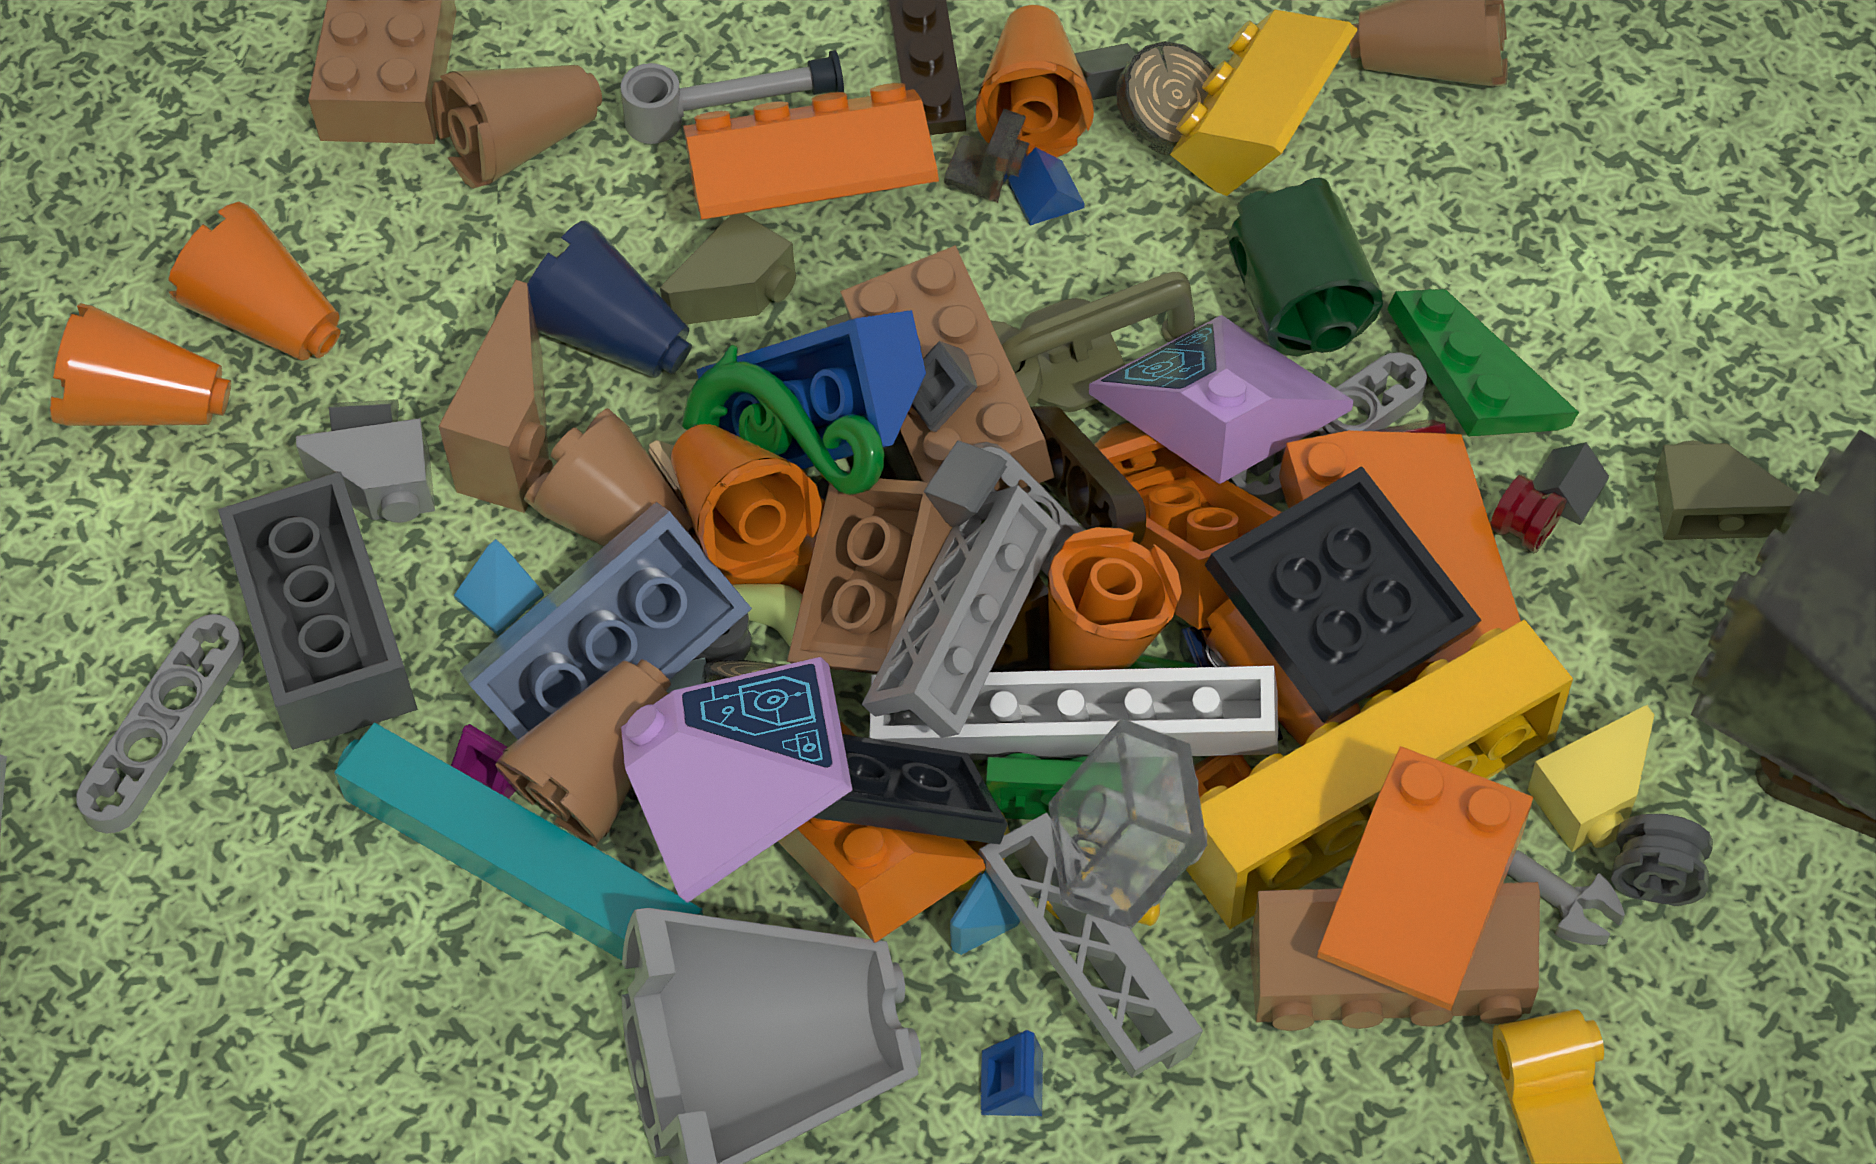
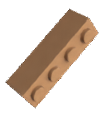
(1299, 988)

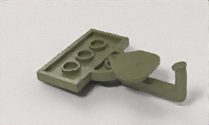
(1073, 345)

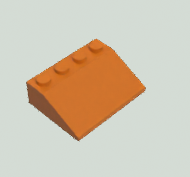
(1437, 497)

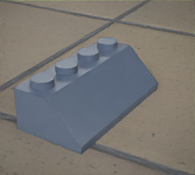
(634, 600)

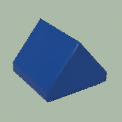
(1045, 188)
(1012, 1077)

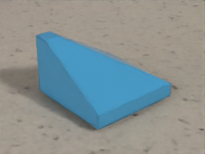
(498, 589)
(981, 916)

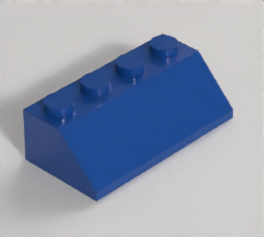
(845, 369)

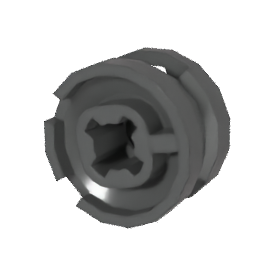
(1662, 859)

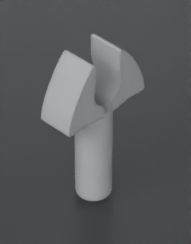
(1571, 900)

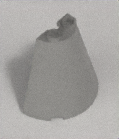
(755, 1032)

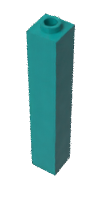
(498, 839)

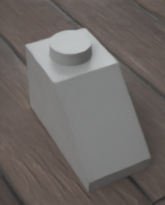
(381, 466)

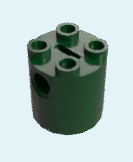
(1304, 268)

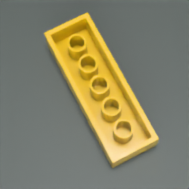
(1312, 806)

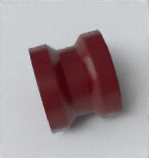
(1527, 513)

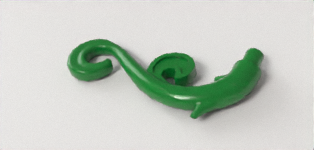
(784, 421)

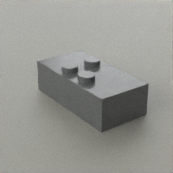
(316, 611)

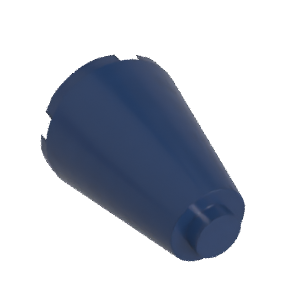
(606, 306)

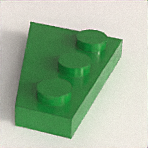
(1475, 370)

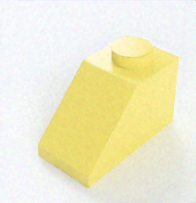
(1594, 780)

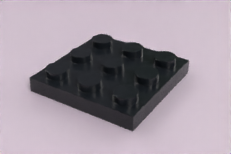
(1342, 593)

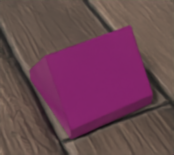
(477, 758)

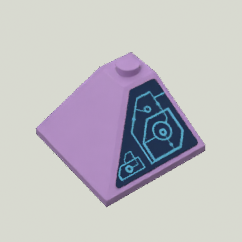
(1220, 398)
(735, 767)

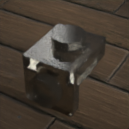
(984, 166)

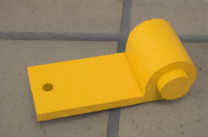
(1551, 1089)

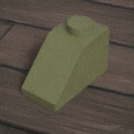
(732, 273)
(1718, 494)

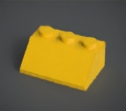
(1259, 96)

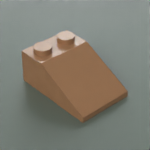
(498, 415)
(866, 573)

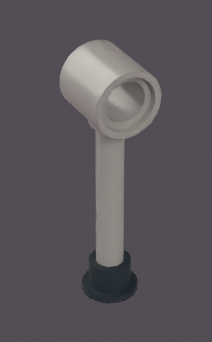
(656, 102)

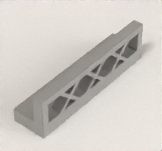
(964, 613)
(1112, 949)

